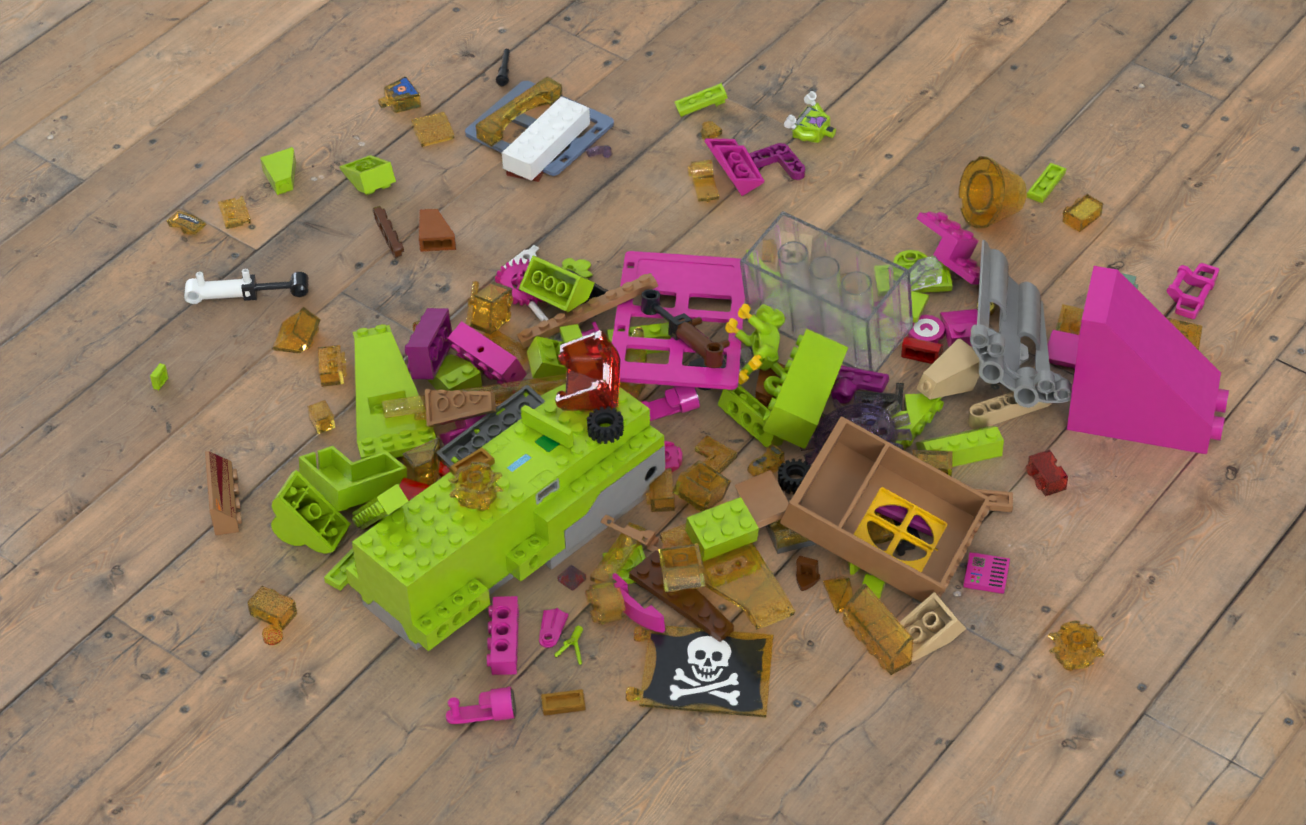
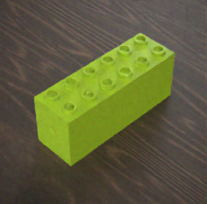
(804, 388)

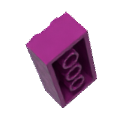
(429, 343)

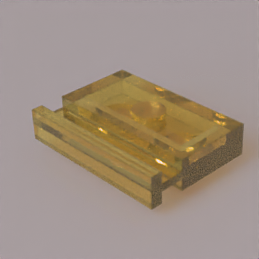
(234, 212)

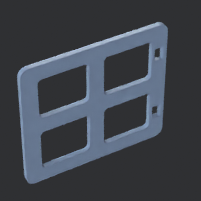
(575, 148)

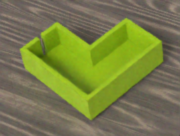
(350, 482)

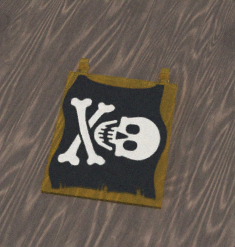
(700, 674)

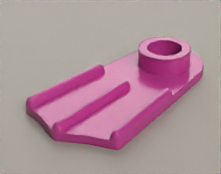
(552, 626)

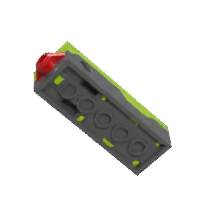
(487, 428)

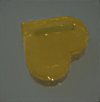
(710, 130)

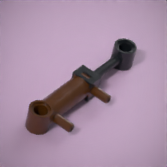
(684, 328)

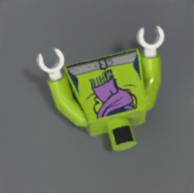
(812, 123)

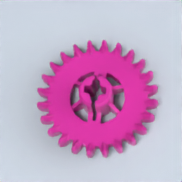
(513, 276)

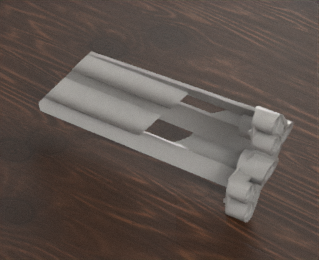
(1019, 316)

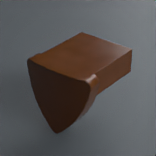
(807, 572)

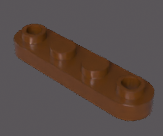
(387, 231)

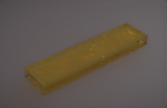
(616, 556)

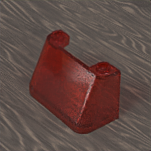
(591, 374)

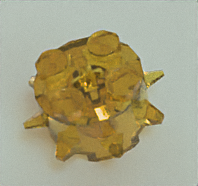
(475, 486)
(1076, 645)

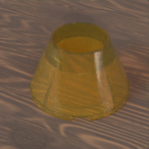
(990, 192)

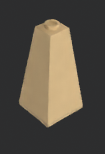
(951, 373)

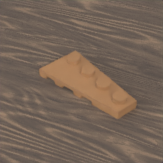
(456, 405)

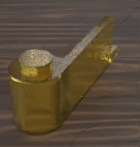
(703, 180)

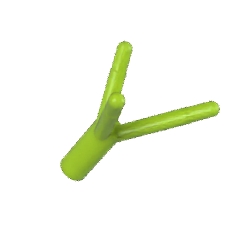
(573, 640)

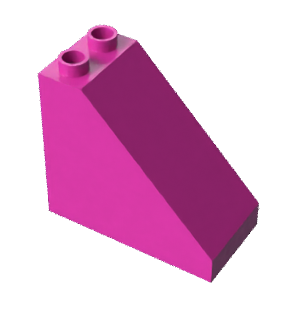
(1141, 373)

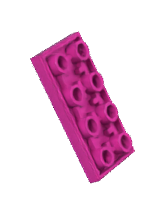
(1063, 348)

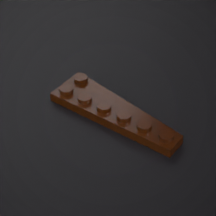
(686, 602)

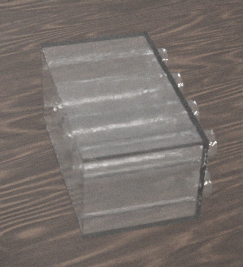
(829, 290)

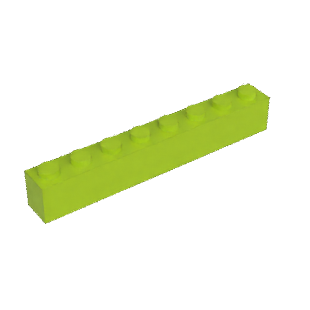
(379, 507)

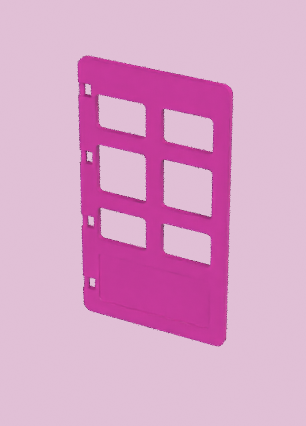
(684, 278)

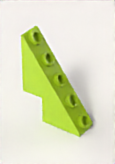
(920, 412)

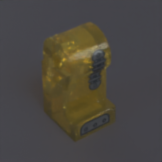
(768, 461)

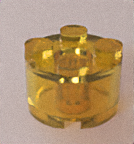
(606, 602)

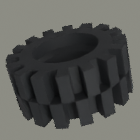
(605, 433)
(792, 468)

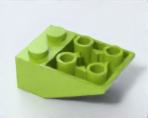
(544, 358)

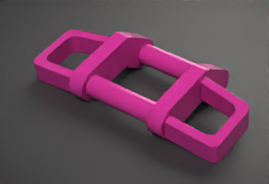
(1193, 279)

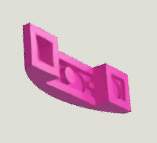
(647, 617)

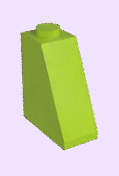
(280, 170)

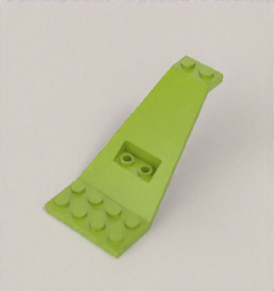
(378, 378)

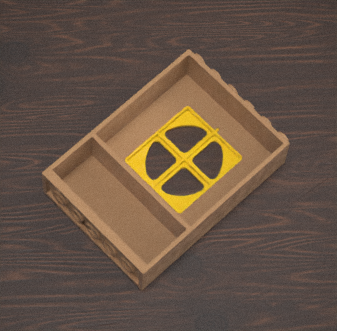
(865, 472)

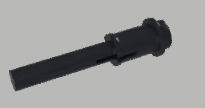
(502, 77)

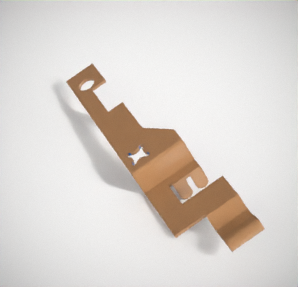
(633, 533)

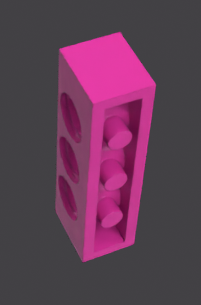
(503, 635)

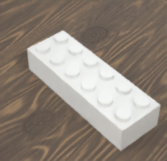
(545, 138)

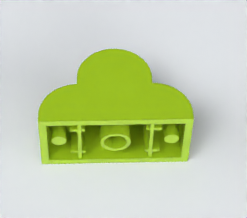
(306, 516)

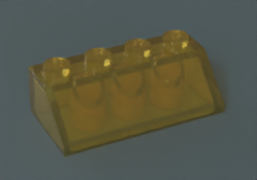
(878, 630)

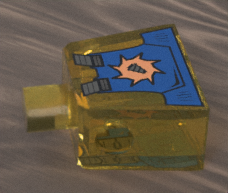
(400, 96)

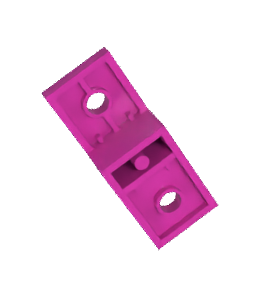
(955, 245)

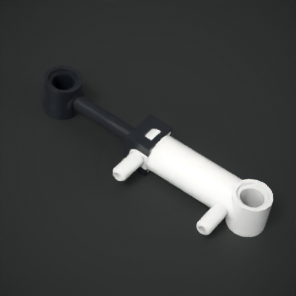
(199, 289)

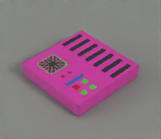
(986, 573)

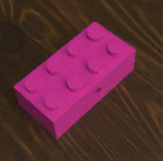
(485, 355)

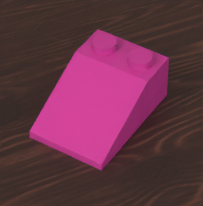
(959, 325)

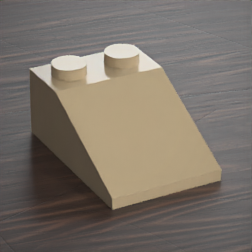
(931, 626)

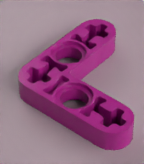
(780, 153)

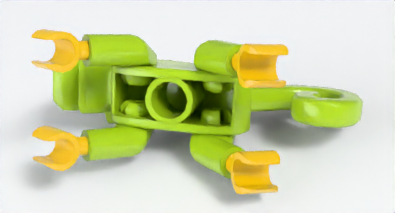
(763, 341)

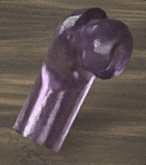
(605, 149)

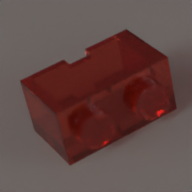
(1046, 474)

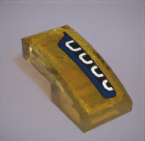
(187, 222)

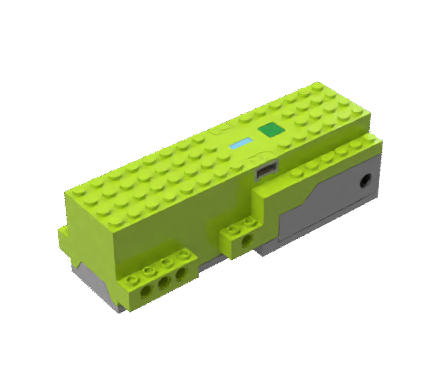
(439, 561)

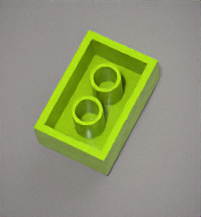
(722, 528)

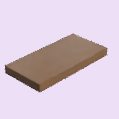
(763, 498)

